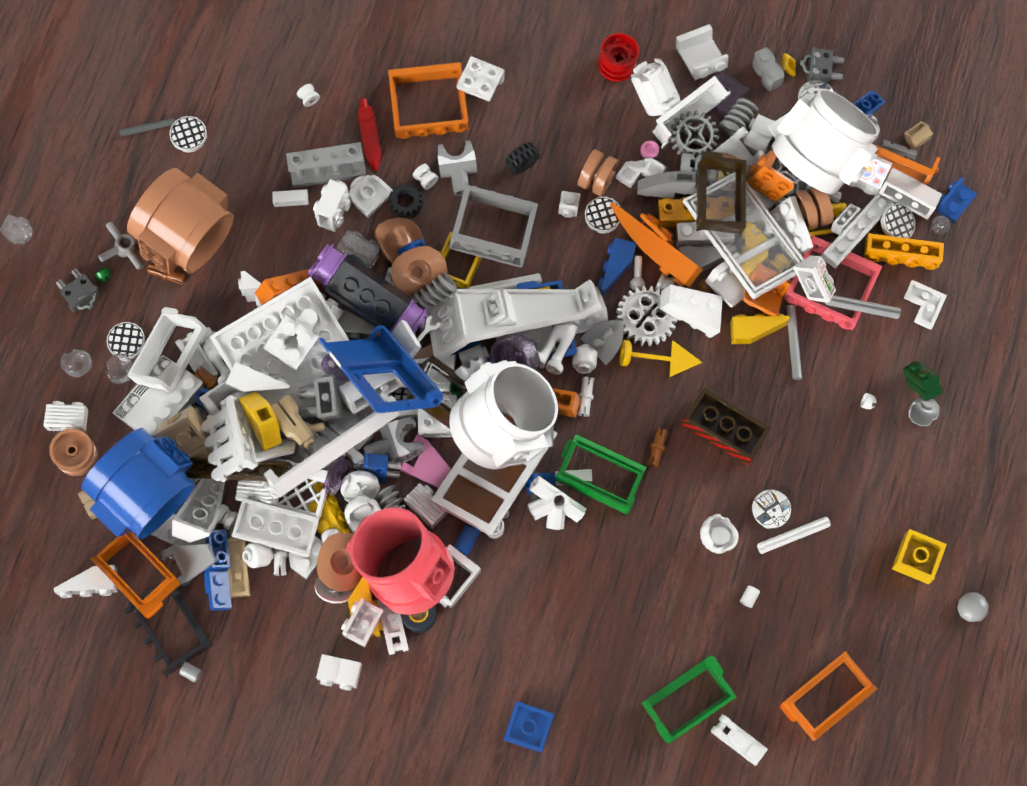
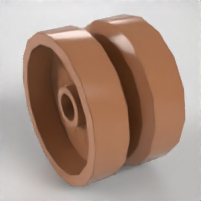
(598, 172)
(814, 207)
(84, 451)

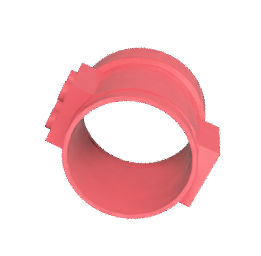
(422, 581)

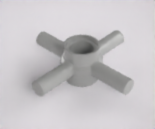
(119, 250)

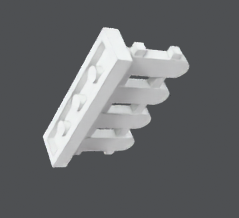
(239, 444)

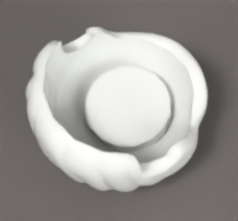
(358, 509)
(718, 534)

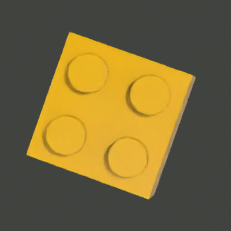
(919, 556)

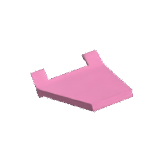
(429, 465)

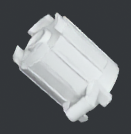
(655, 87)

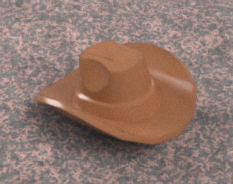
(395, 234)
(416, 269)
(335, 564)

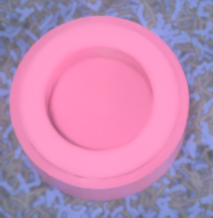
(649, 149)

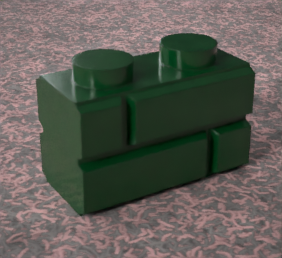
(922, 380)

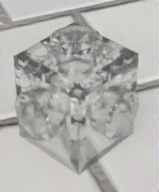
(16, 229)

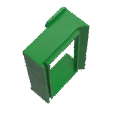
(591, 490)
(716, 671)

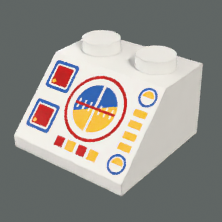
(873, 176)

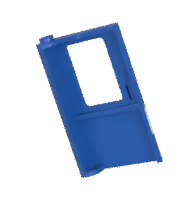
(383, 356)

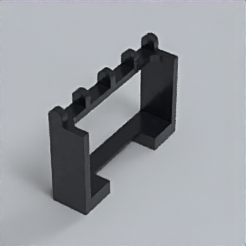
(198, 630)

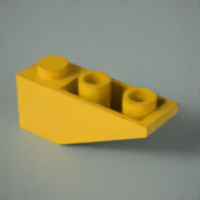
(752, 328)

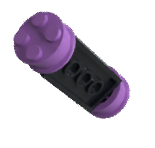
(365, 291)

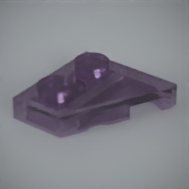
(338, 470)

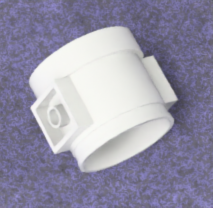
(826, 141)
(482, 429)

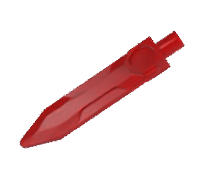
(369, 134)

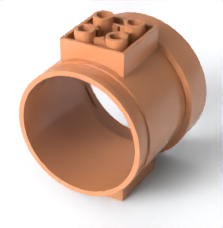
(180, 221)

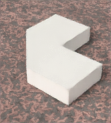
(632, 170)

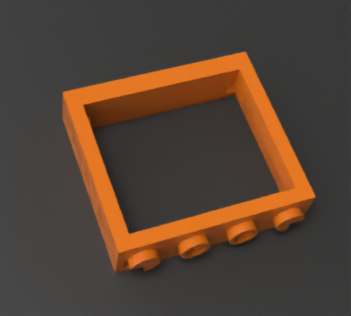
(427, 73)

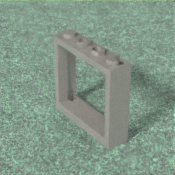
(488, 249)

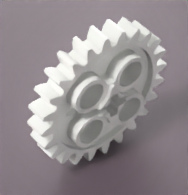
(632, 305)

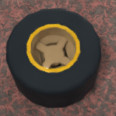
(419, 623)

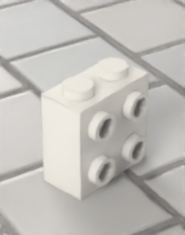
(332, 205)
(430, 427)

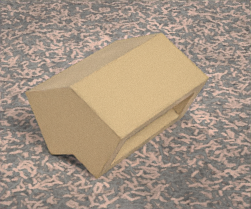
(918, 135)

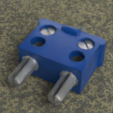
(378, 466)

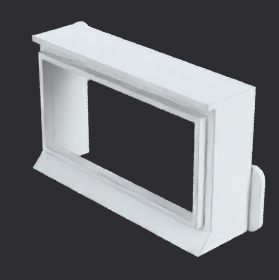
(700, 100)
(155, 344)

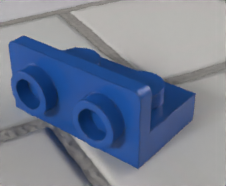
(956, 200)

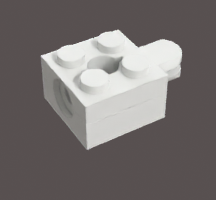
(293, 339)

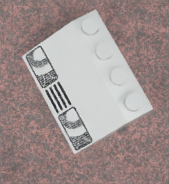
(150, 406)

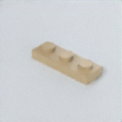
(238, 569)

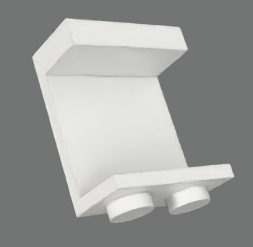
(701, 52)

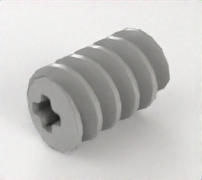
(738, 116)
(436, 292)
(388, 498)

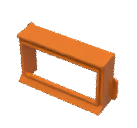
(915, 170)
(153, 601)
(795, 715)

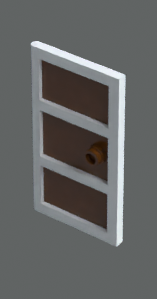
(483, 494)

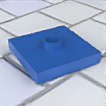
(528, 726)

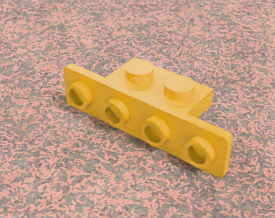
(331, 516)

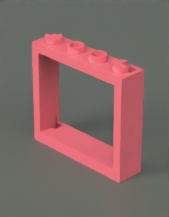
(853, 261)

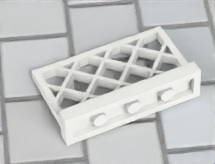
(319, 476)

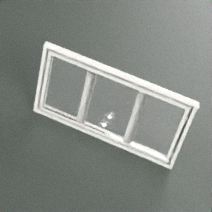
(763, 252)

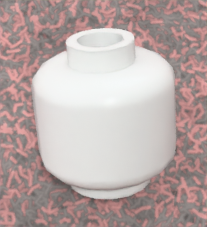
(585, 359)
(257, 555)

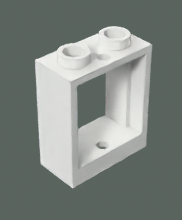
(469, 566)

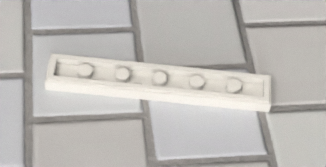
(856, 230)

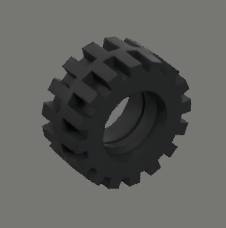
(522, 158)
(405, 191)

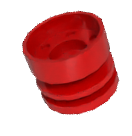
(618, 57)

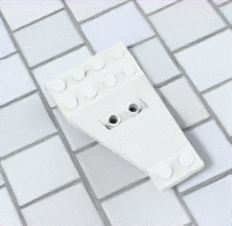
(491, 313)

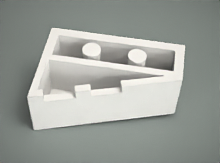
(694, 307)

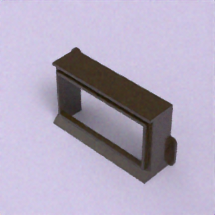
(716, 161)
(442, 411)

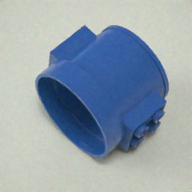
(139, 484)

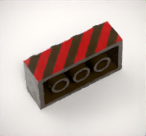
(726, 426)

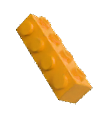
(673, 212)
(903, 251)

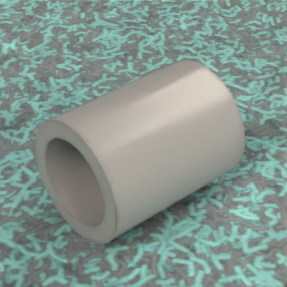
(190, 672)

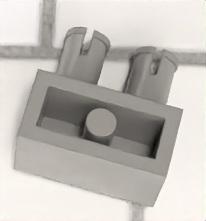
(327, 396)

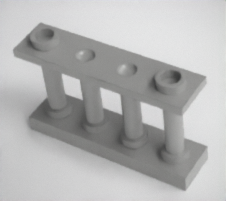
(326, 163)

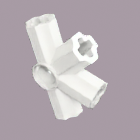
(554, 511)

